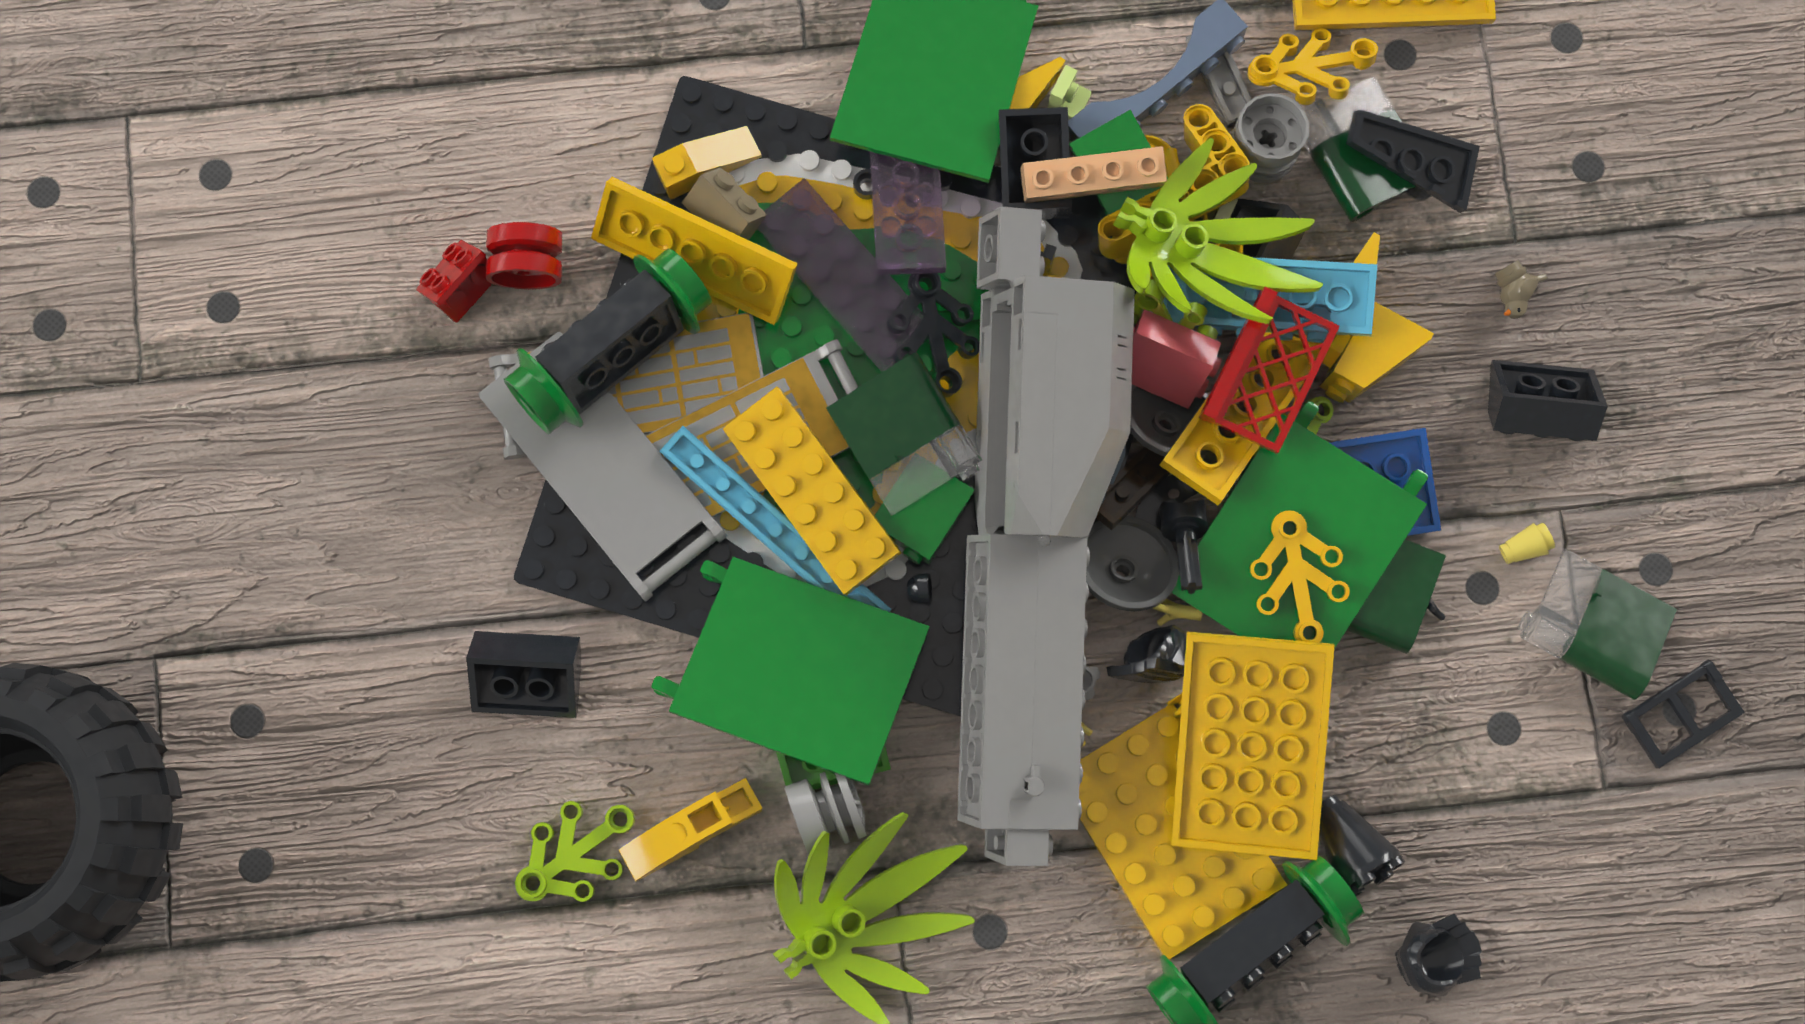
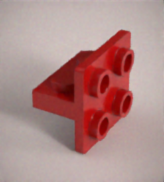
(456, 280)

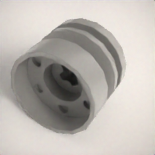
(1271, 134)
(826, 810)

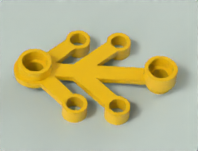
(1268, 69)
(1297, 571)

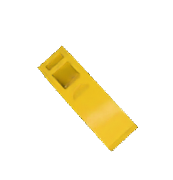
(689, 829)

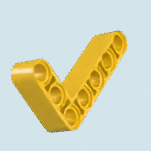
(1217, 164)

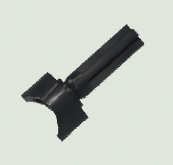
(1184, 525)

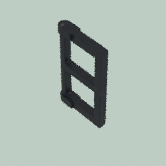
(1696, 735)

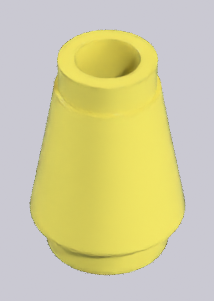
(1528, 544)

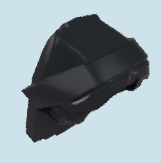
(1153, 657)
(1439, 956)

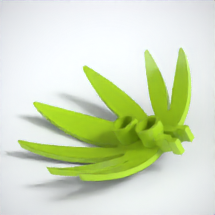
(1170, 239)
(835, 925)

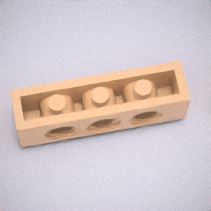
(1093, 174)

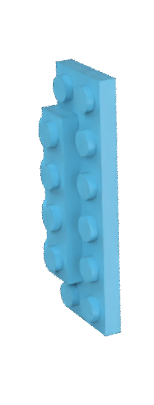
(1343, 299)

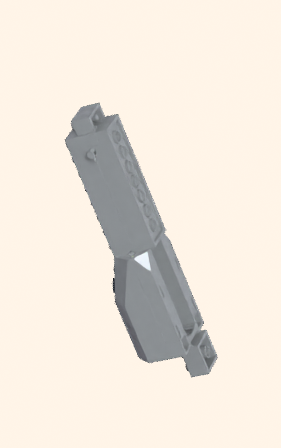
(1049, 447)

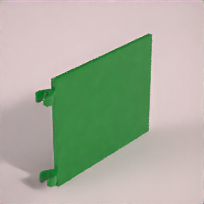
(935, 81)
(1342, 508)
(797, 669)

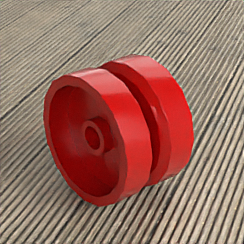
(524, 255)

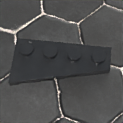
(1422, 157)

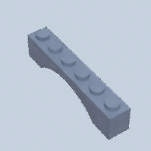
(1213, 34)

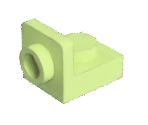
(1068, 93)

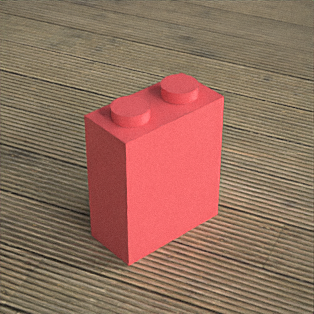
(1172, 359)

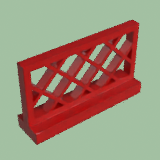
(1240, 358)

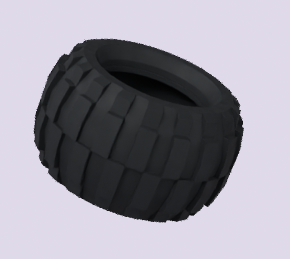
(120, 819)

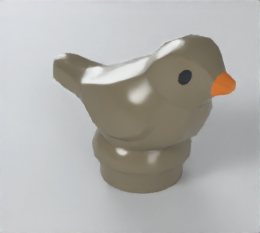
(1517, 288)

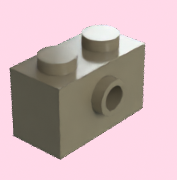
(724, 203)

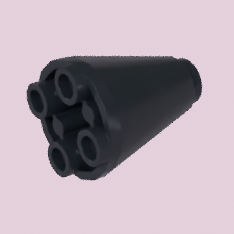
(1356, 846)

